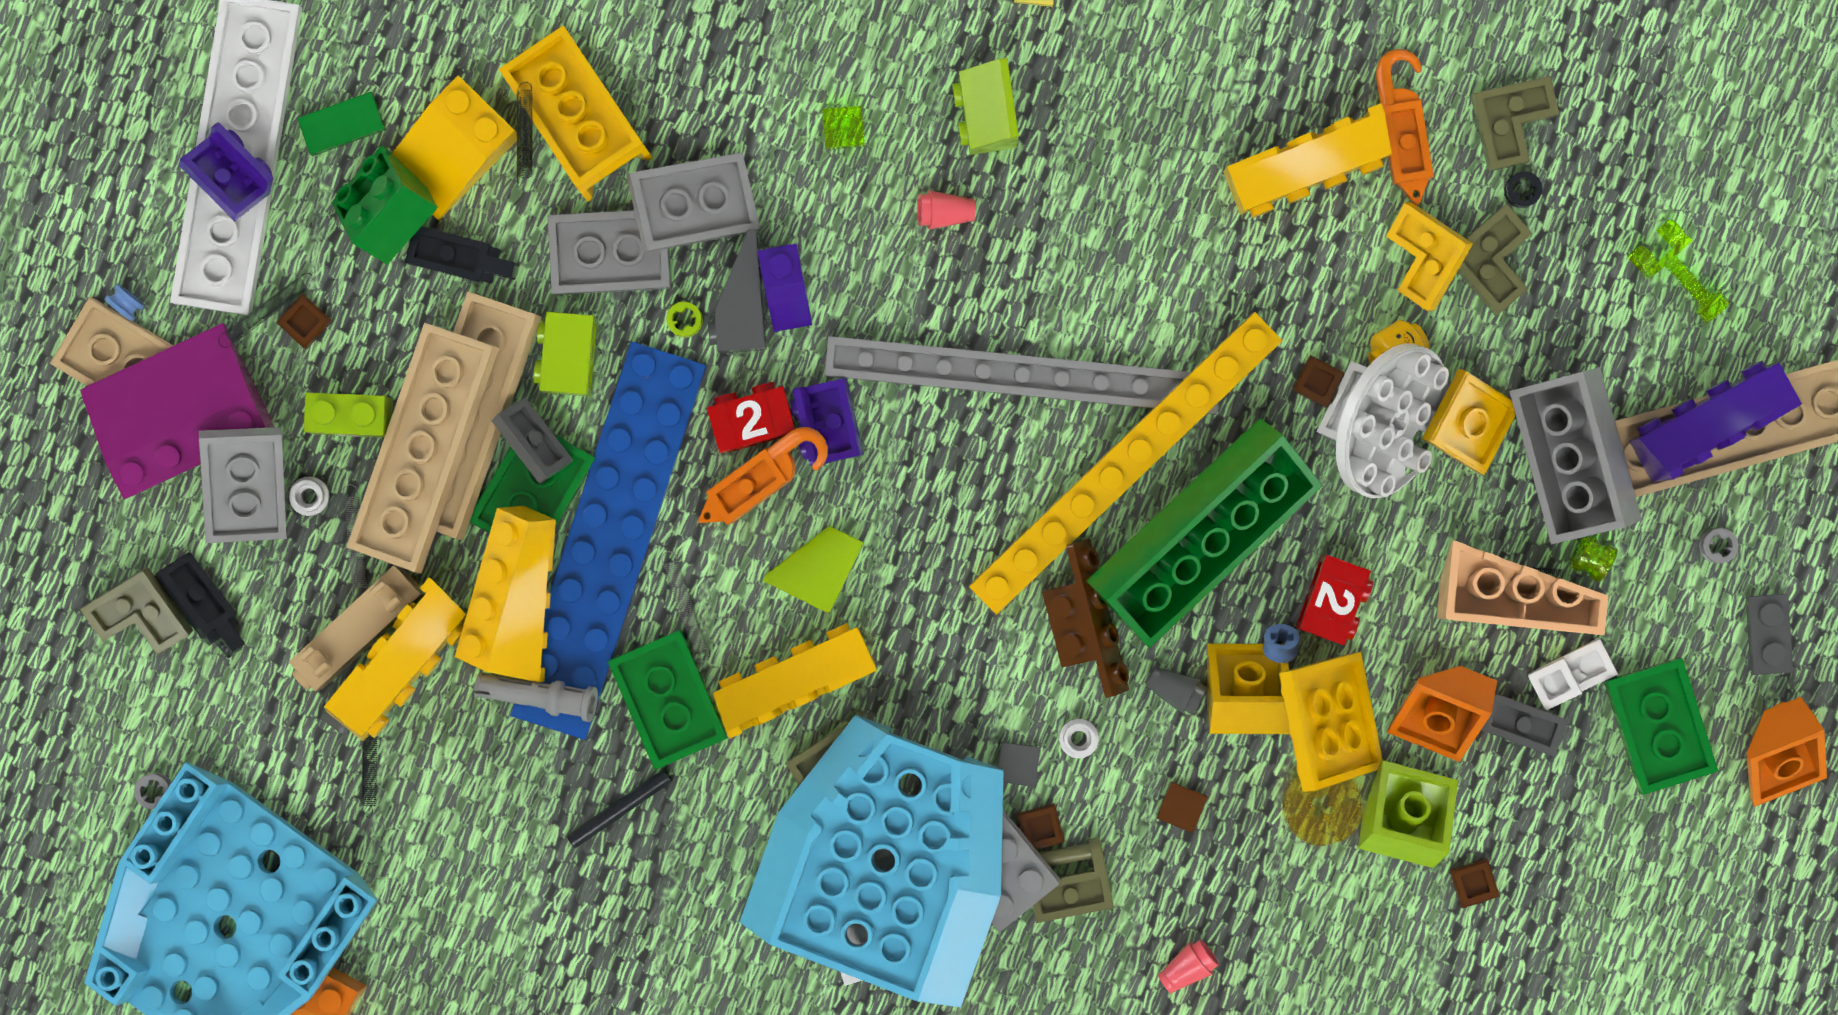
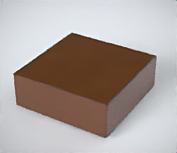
(304, 321)
(1318, 381)
(1181, 807)
(1041, 826)
(1474, 883)

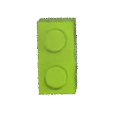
(566, 354)
(347, 414)

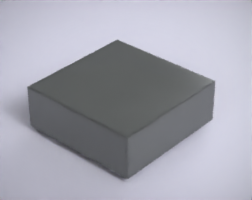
(1019, 763)

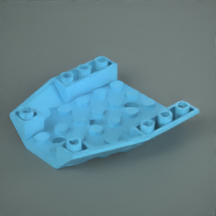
(205, 861)
(921, 915)

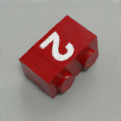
(750, 419)
(1334, 600)

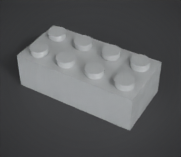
(1575, 456)

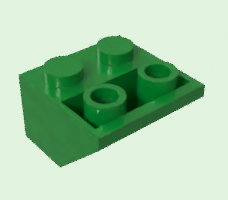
(383, 205)

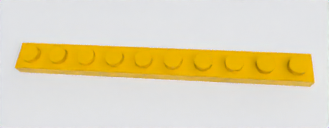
(1125, 462)

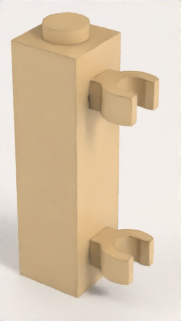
(355, 629)

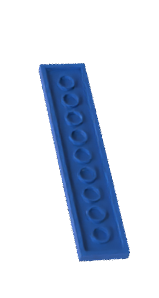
(614, 524)

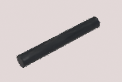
(619, 808)

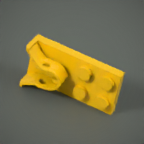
(574, 110)

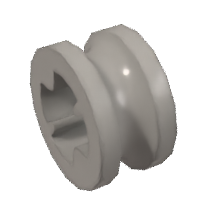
(1716, 557)
(147, 780)

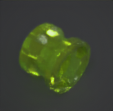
(1593, 558)

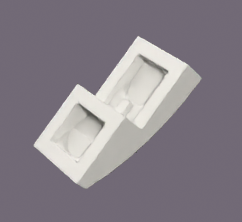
(1572, 674)

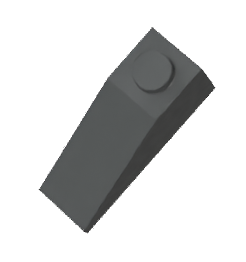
(740, 310)

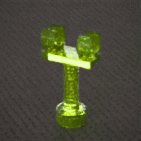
(1708, 303)

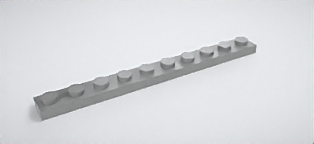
(1000, 373)

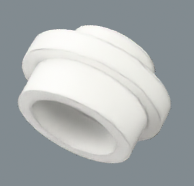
(297, 491)
(1091, 738)

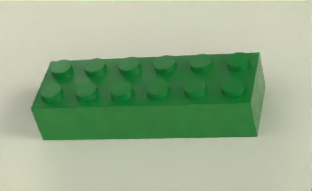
(1205, 532)

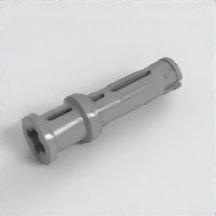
(553, 697)

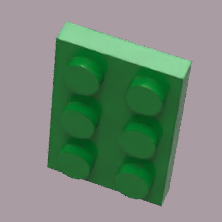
(516, 486)
(667, 699)
(1660, 726)

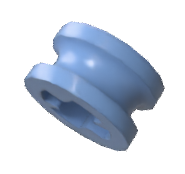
(124, 302)
(1277, 652)

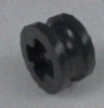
(1532, 181)

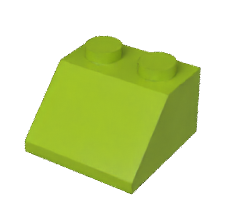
(987, 107)
(1409, 815)

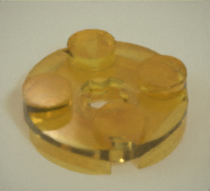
(1327, 827)

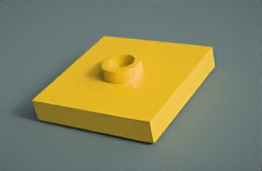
(1470, 422)

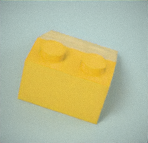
(454, 144)

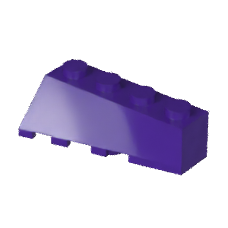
(1714, 422)

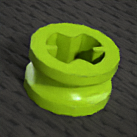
(688, 331)

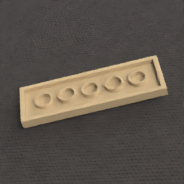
(513, 334)
(422, 448)

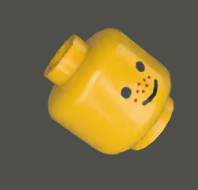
(1396, 334)

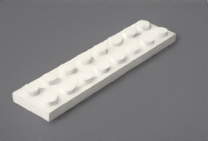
(247, 95)

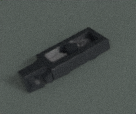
(458, 256)
(201, 603)

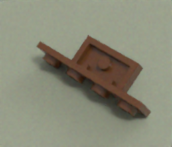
(1084, 623)

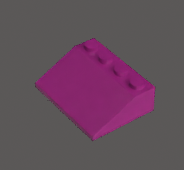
(155, 408)

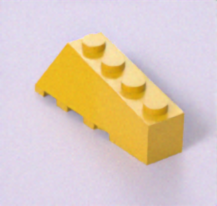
(1310, 162)
(510, 597)
(397, 662)
(794, 680)

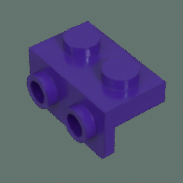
(228, 172)
(831, 412)

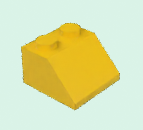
(1244, 691)

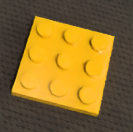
(1331, 721)

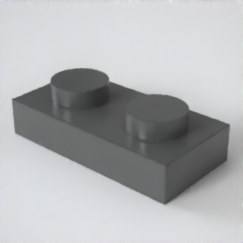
(532, 440)
(1769, 634)
(1525, 725)

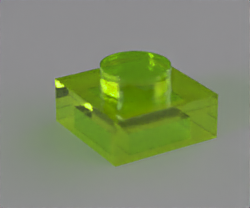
(843, 127)

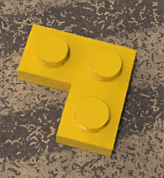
(1437, 253)

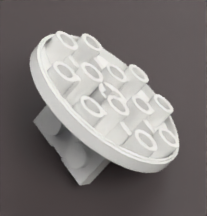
(1379, 415)

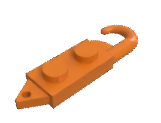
(1410, 156)
(760, 477)

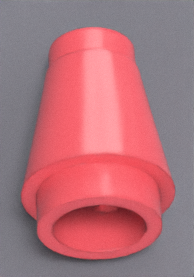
(944, 210)
(1189, 966)

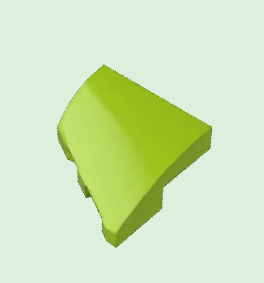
(817, 569)

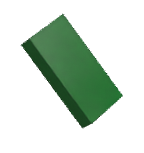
(341, 124)

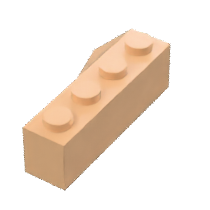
(1501, 592)

